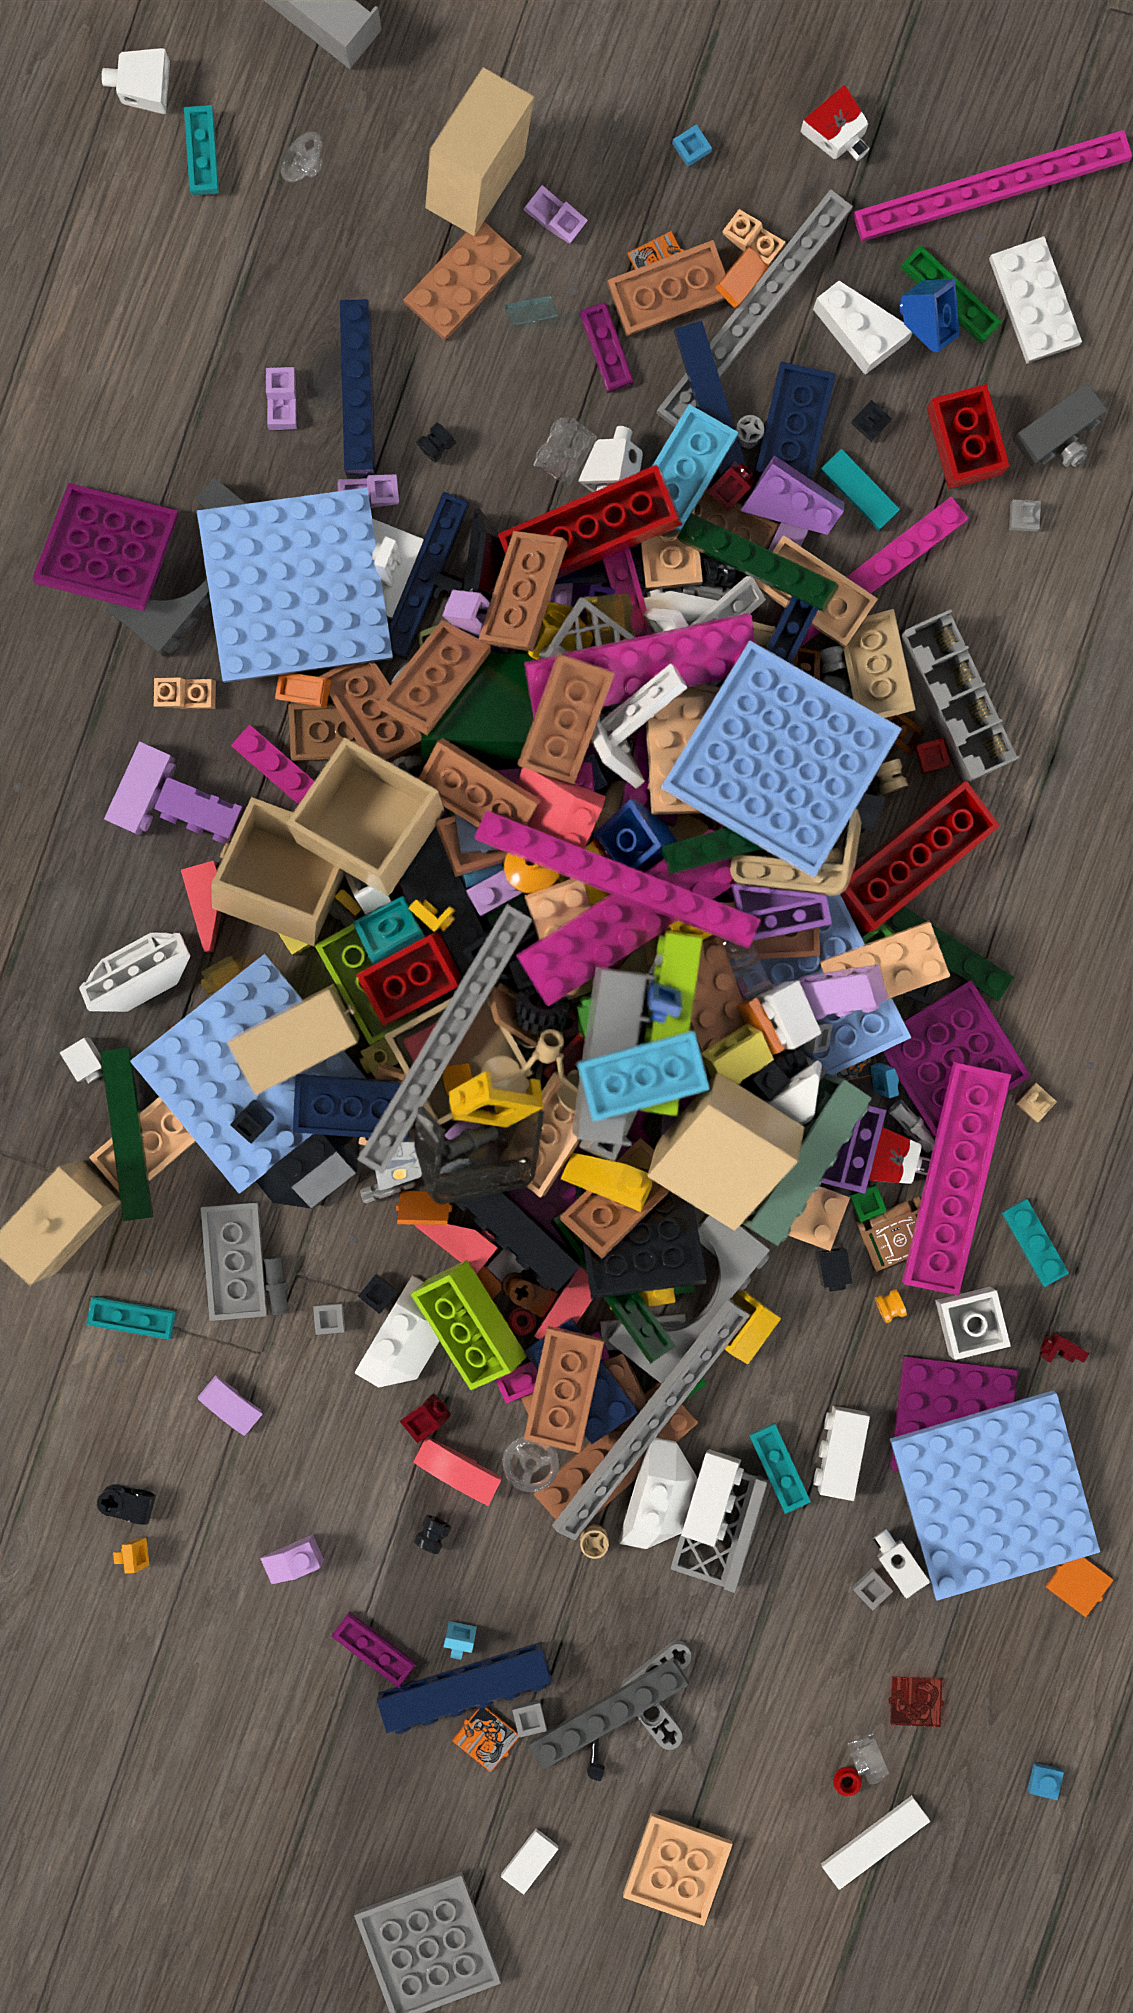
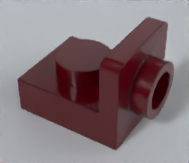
(732, 485)
(1068, 1349)
(425, 1418)

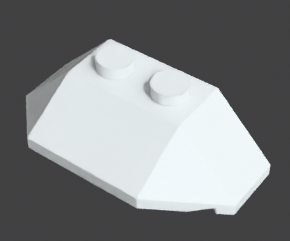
(136, 973)
(800, 1095)
(401, 1343)
(659, 1496)

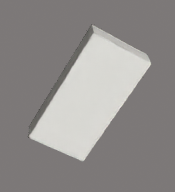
(529, 1861)

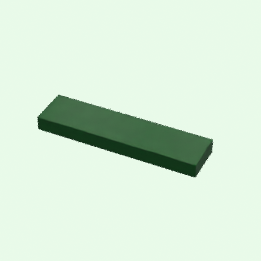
(972, 313)

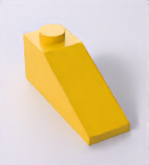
(609, 1179)

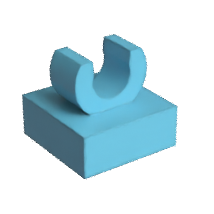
(459, 1639)

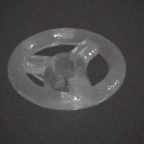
(306, 161)
(531, 1453)

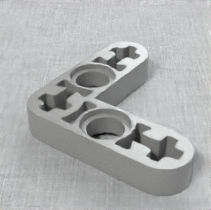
(670, 1723)

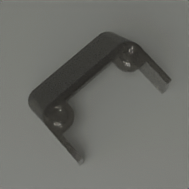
(492, 1169)

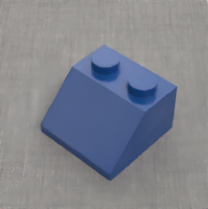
(932, 312)
(635, 836)

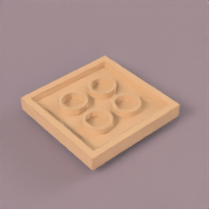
(677, 1869)

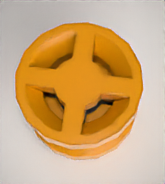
(890, 1306)

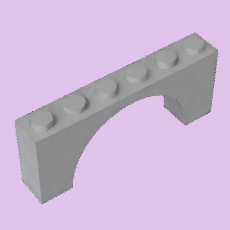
(737, 1257)

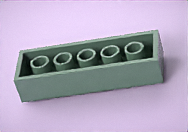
(835, 1115)

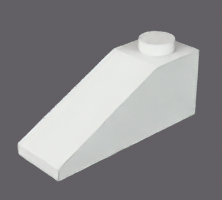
(689, 606)

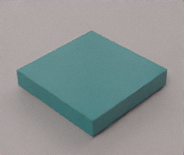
(388, 930)

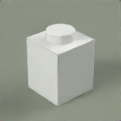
(83, 1060)

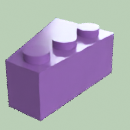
(792, 499)
(199, 810)
(781, 909)
(857, 1154)

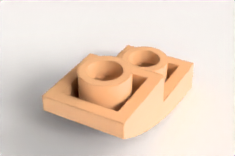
(748, 232)
(184, 693)

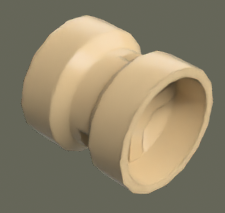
(891, 777)
(594, 1546)

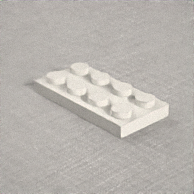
(1035, 300)

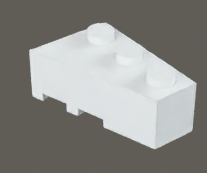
(860, 326)

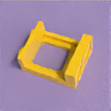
(509, 1105)

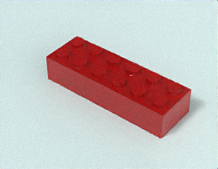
(607, 520)
(917, 856)

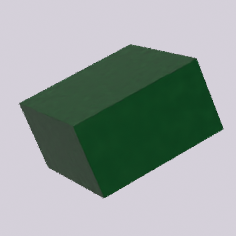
(489, 714)

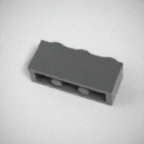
(1060, 426)

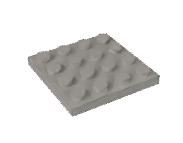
(428, 1946)

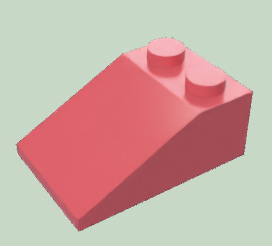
(564, 808)

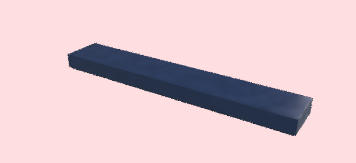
(706, 383)
(429, 561)

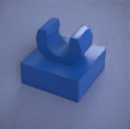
(664, 1001)

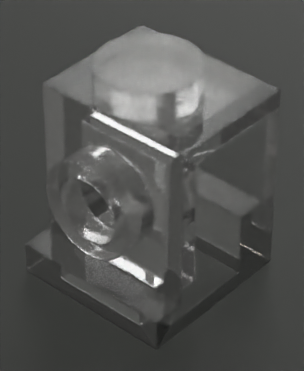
(869, 1759)

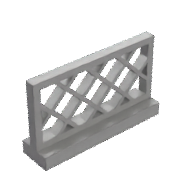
(572, 619)
(740, 1540)

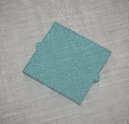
(531, 310)

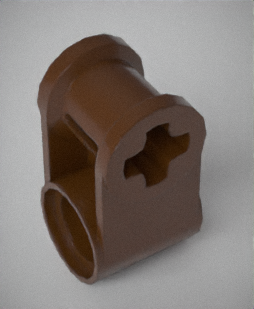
(530, 1295)

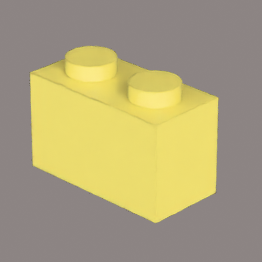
(738, 1054)

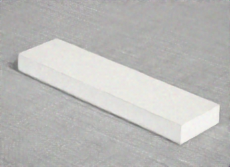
(875, 1842)

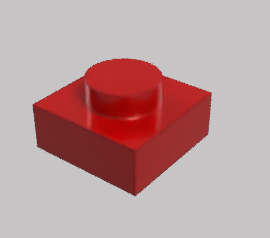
(932, 755)

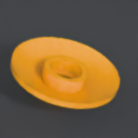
(528, 878)

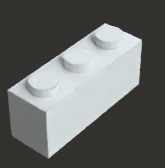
(841, 1452)
(712, 1498)

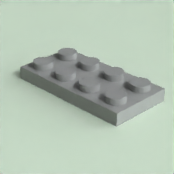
(234, 1261)

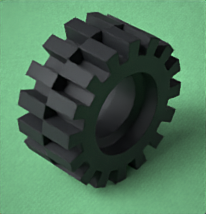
(538, 1016)

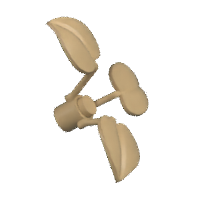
(508, 1077)

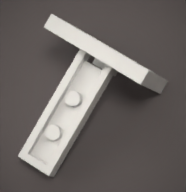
(394, 560)
(739, 600)
(624, 720)

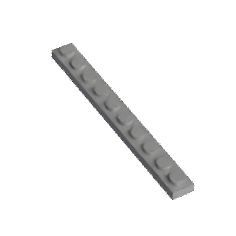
(764, 297)
(444, 1039)
(651, 1420)

